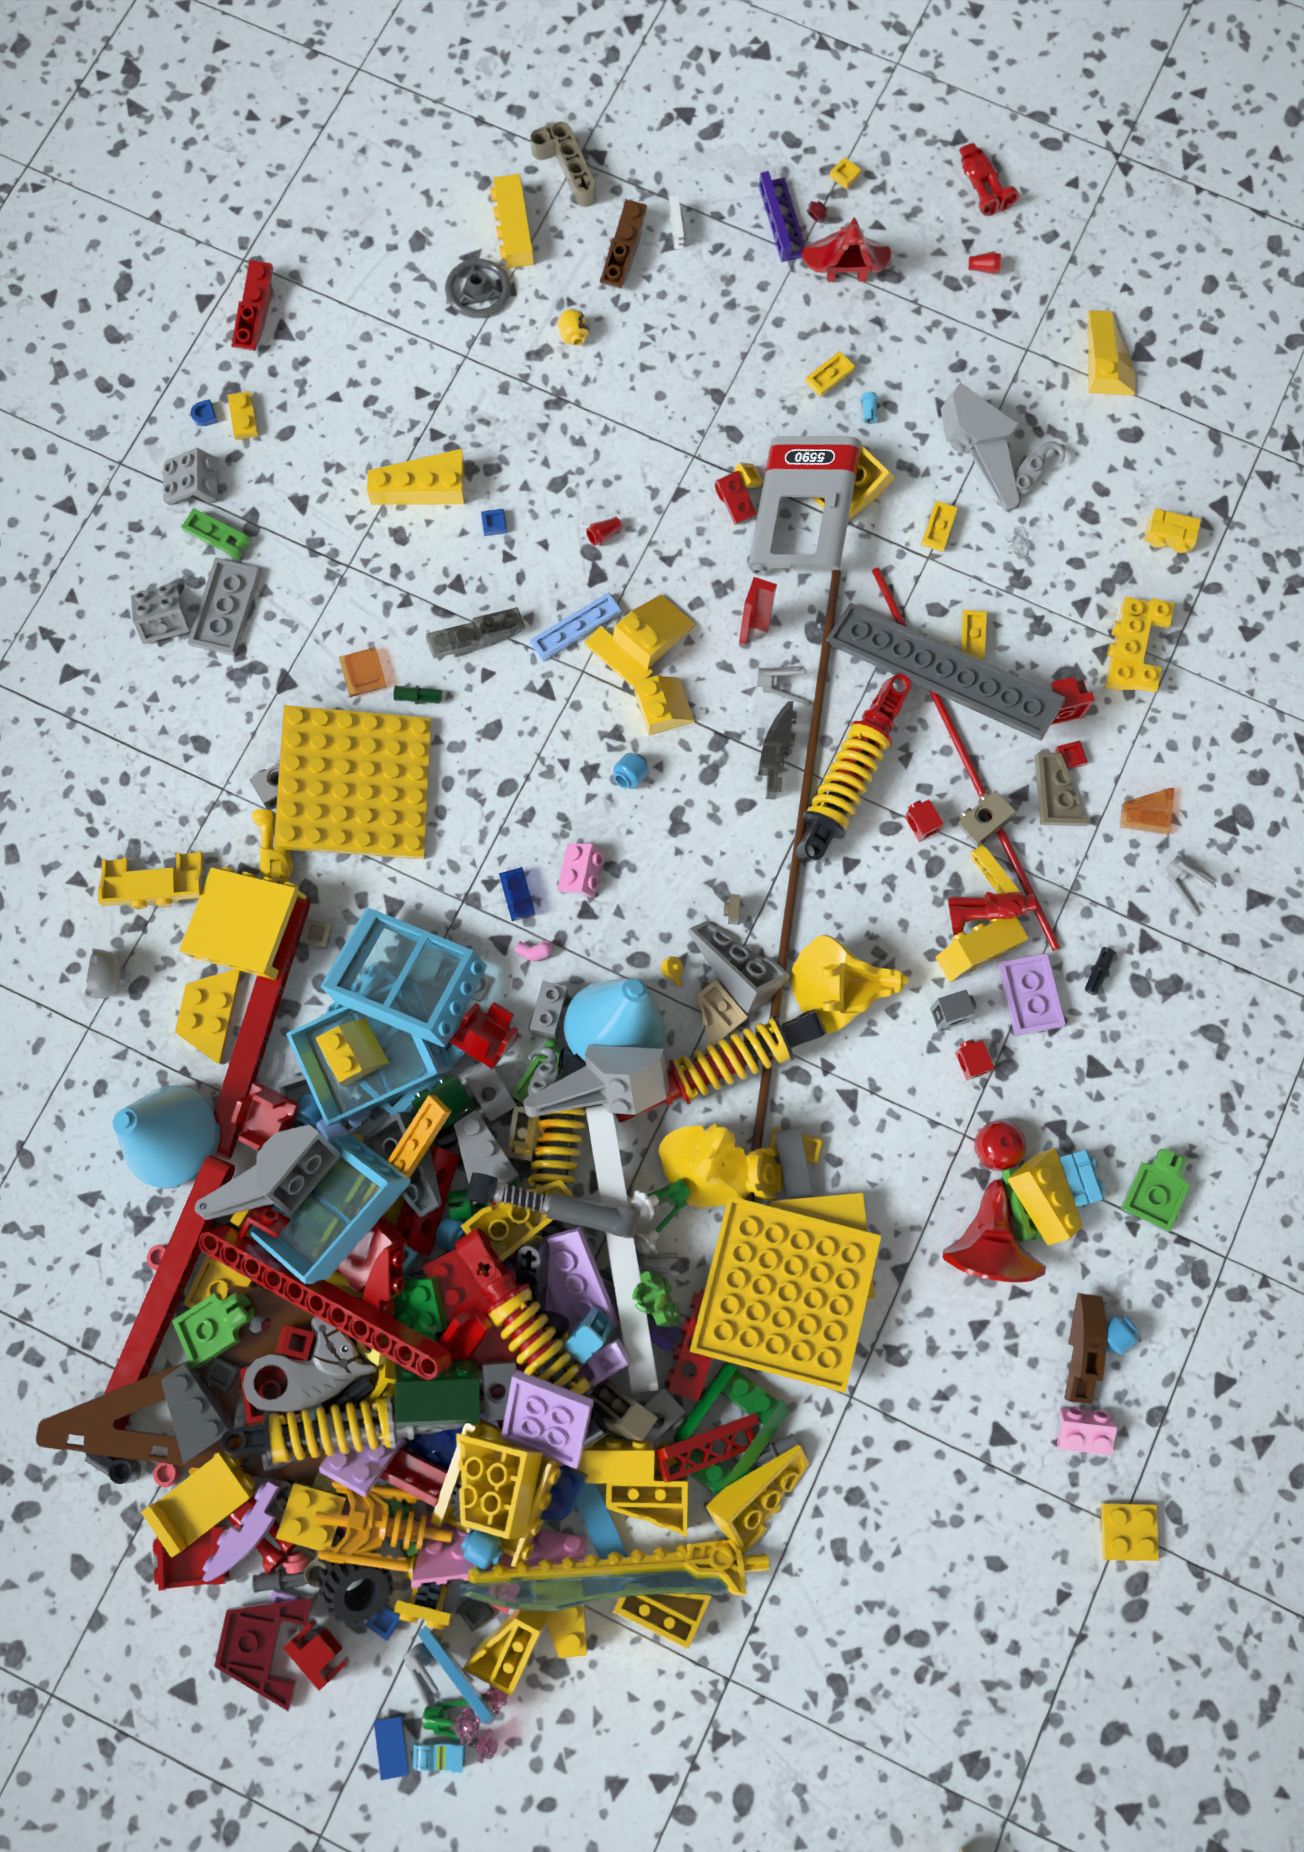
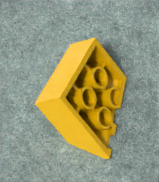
(496, 1485)

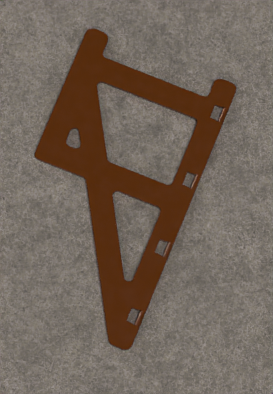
(97, 1416)

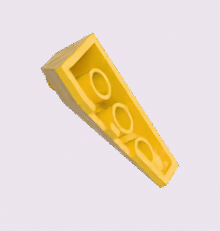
(749, 1502)

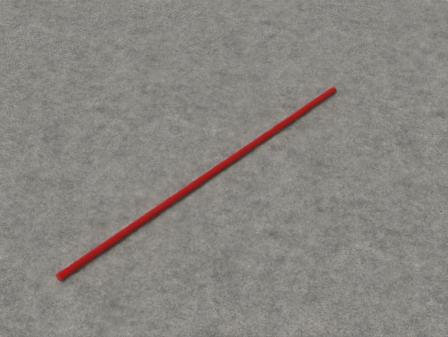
(973, 774)

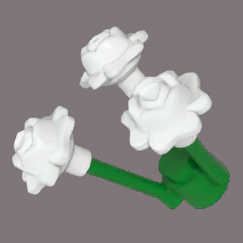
(675, 1194)

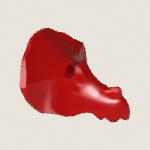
(846, 252)
(990, 1243)

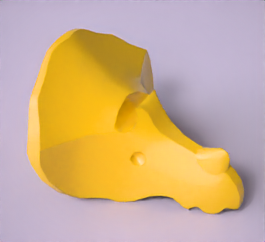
(839, 983)
(706, 1163)

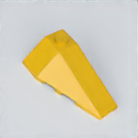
(1108, 359)
(512, 1226)

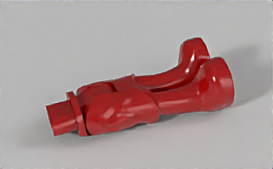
(979, 171)
(990, 907)
(271, 1555)

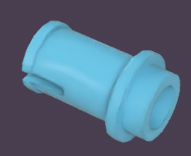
(869, 403)

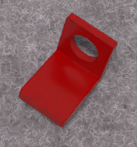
(267, 1220)

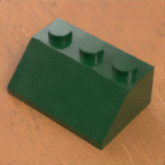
(443, 1400)

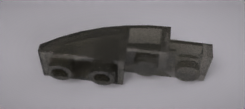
(478, 634)
(775, 746)

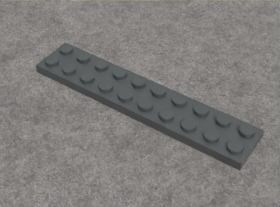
(946, 671)

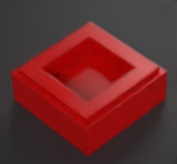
(1072, 754)

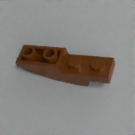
(624, 244)
(1089, 1348)

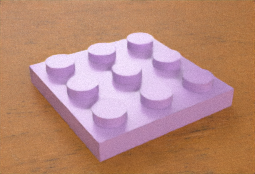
(546, 1419)

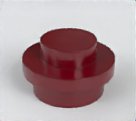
(817, 211)

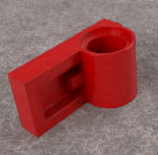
(735, 496)

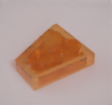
(1149, 812)

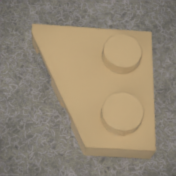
(719, 1012)

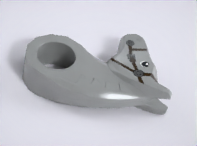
(312, 1381)

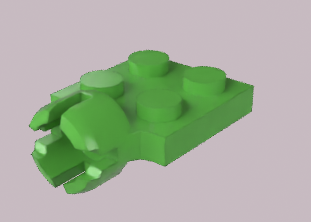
(1158, 1190)
(654, 1298)
(212, 1327)

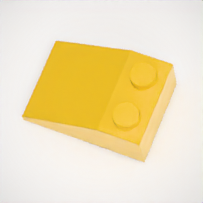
(869, 484)
(651, 630)

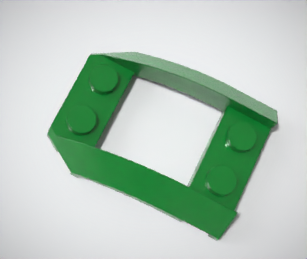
(751, 1400)

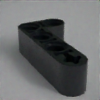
(538, 1267)

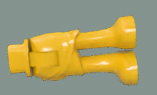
(273, 862)

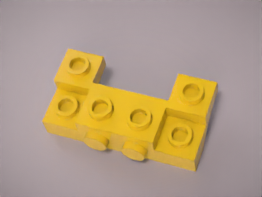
(1128, 651)
(151, 886)

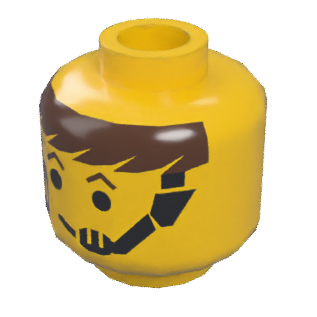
(573, 327)

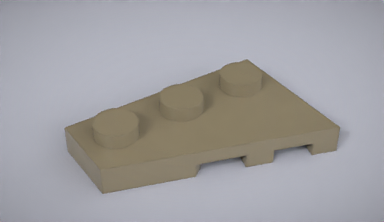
(1055, 793)

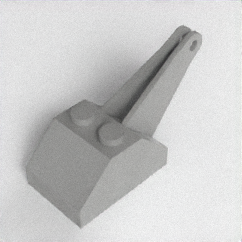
(283, 1176)

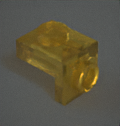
(534, 1133)

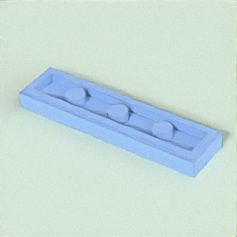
(576, 626)

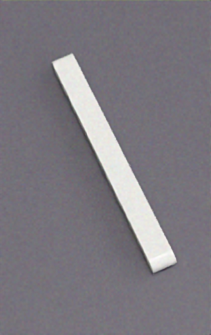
(622, 1251)

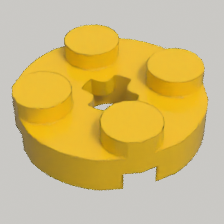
(764, 1174)

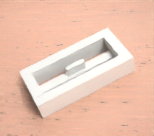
(676, 222)

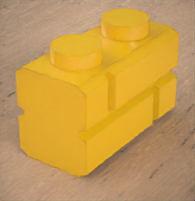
(1172, 530)

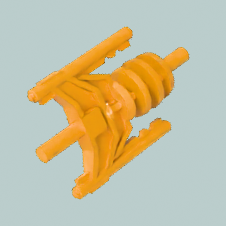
(369, 1525)

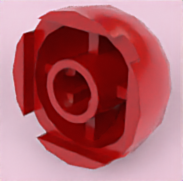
(1000, 1145)

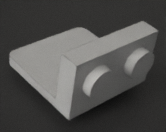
(190, 475)

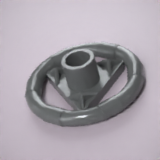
(478, 288)

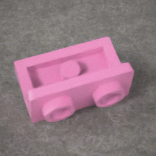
(581, 869)
(1086, 1430)

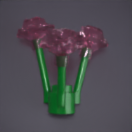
(468, 1724)

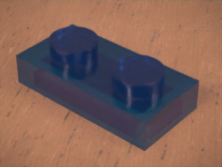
(517, 894)

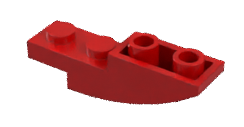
(254, 306)
(386, 1279)

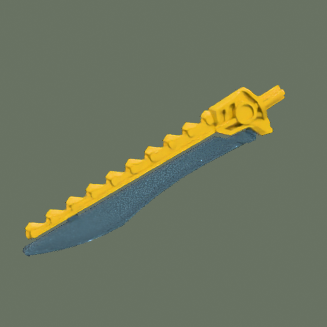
(695, 1568)

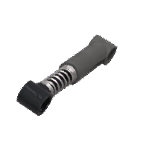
(557, 1206)

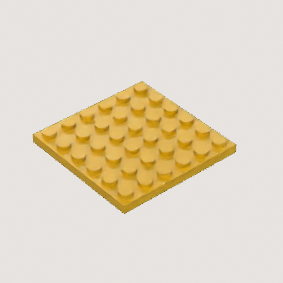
(352, 782)
(786, 1294)

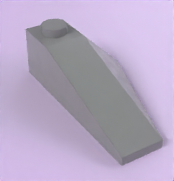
(744, 974)

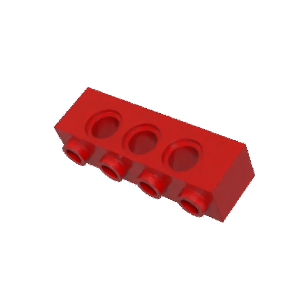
(422, 1231)
(677, 1383)

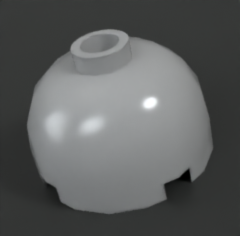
(103, 974)

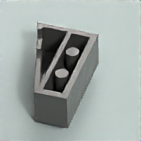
(194, 1411)

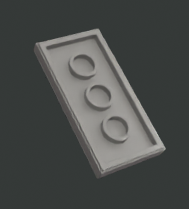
(224, 606)

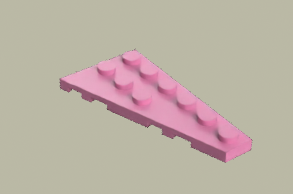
(446, 1560)

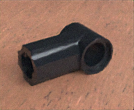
(112, 1467)

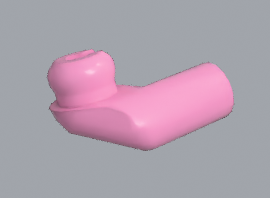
(536, 952)

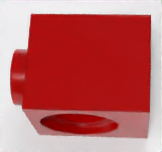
(923, 819)
(974, 1059)

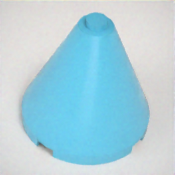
(613, 1015)
(167, 1135)

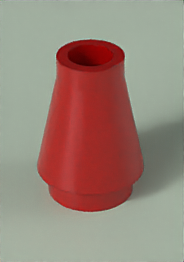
(986, 262)
(601, 531)

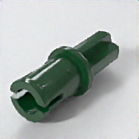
(417, 694)

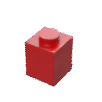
(294, 1343)

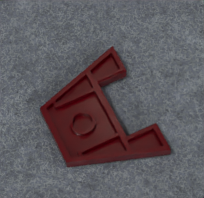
(250, 1644)

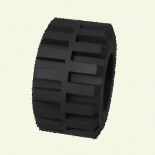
(359, 1602)

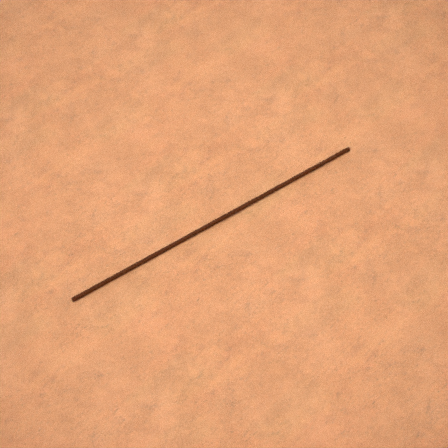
(795, 862)

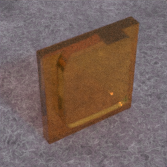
(362, 672)

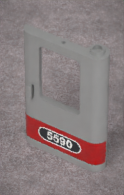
(806, 469)

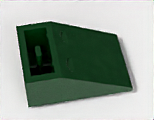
(453, 1095)

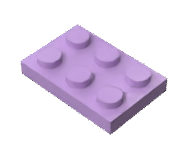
(1031, 994)
(359, 1469)

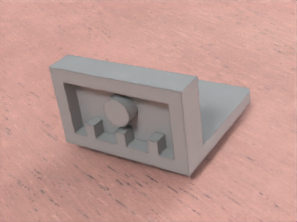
(158, 613)

